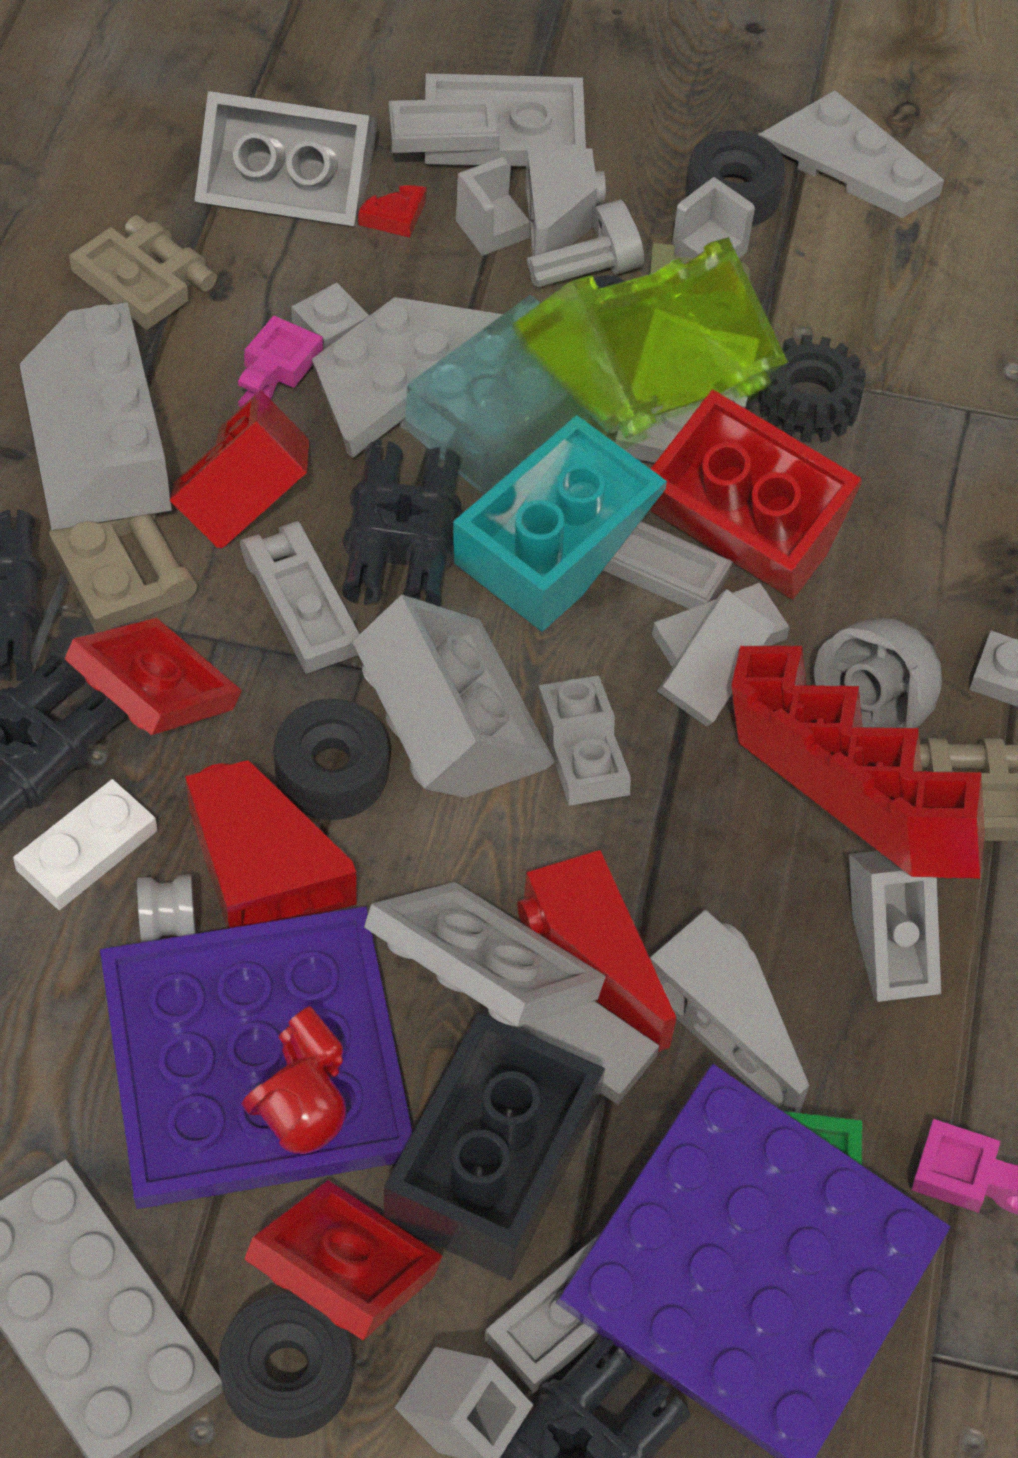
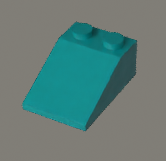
(555, 521)

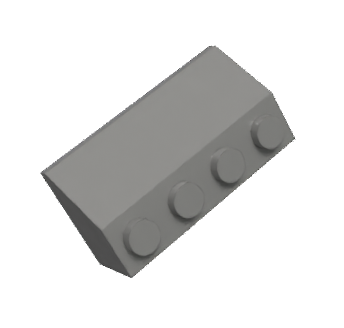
(94, 420)

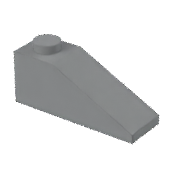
(730, 1009)

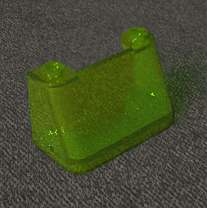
(654, 340)

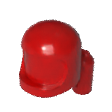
(301, 1098)

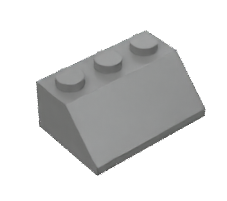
(285, 158)
(449, 699)

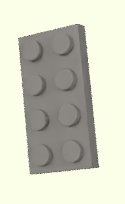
(93, 1321)

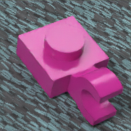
(276, 355)
(964, 1168)

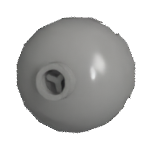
(892, 667)

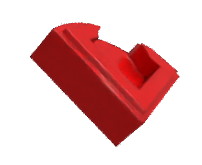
(394, 212)

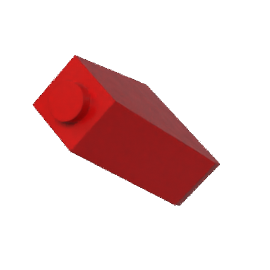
(264, 850)

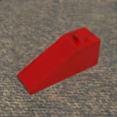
(585, 915)

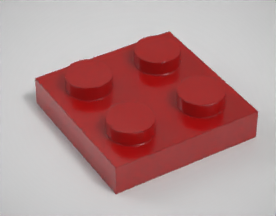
(152, 675)
(343, 1259)

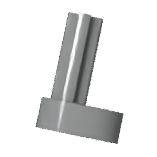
(615, 246)

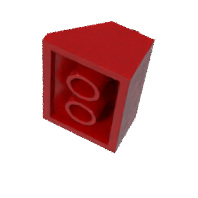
(753, 493)

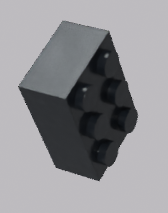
(493, 1145)

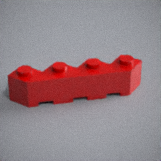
(857, 773)

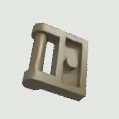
(106, 576)

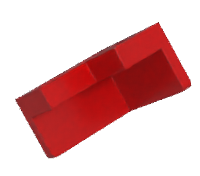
(245, 472)

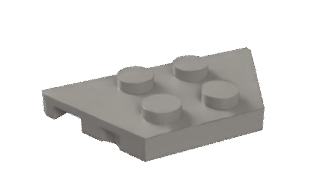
(373, 363)

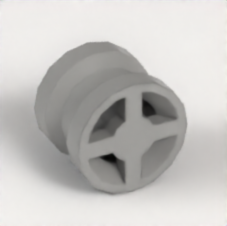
(166, 907)

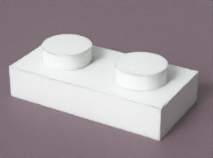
(85, 844)

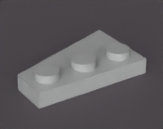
(852, 148)

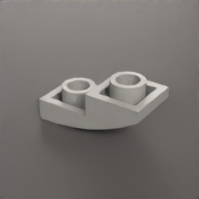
(584, 740)

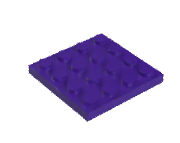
(201, 1031)
(754, 1267)

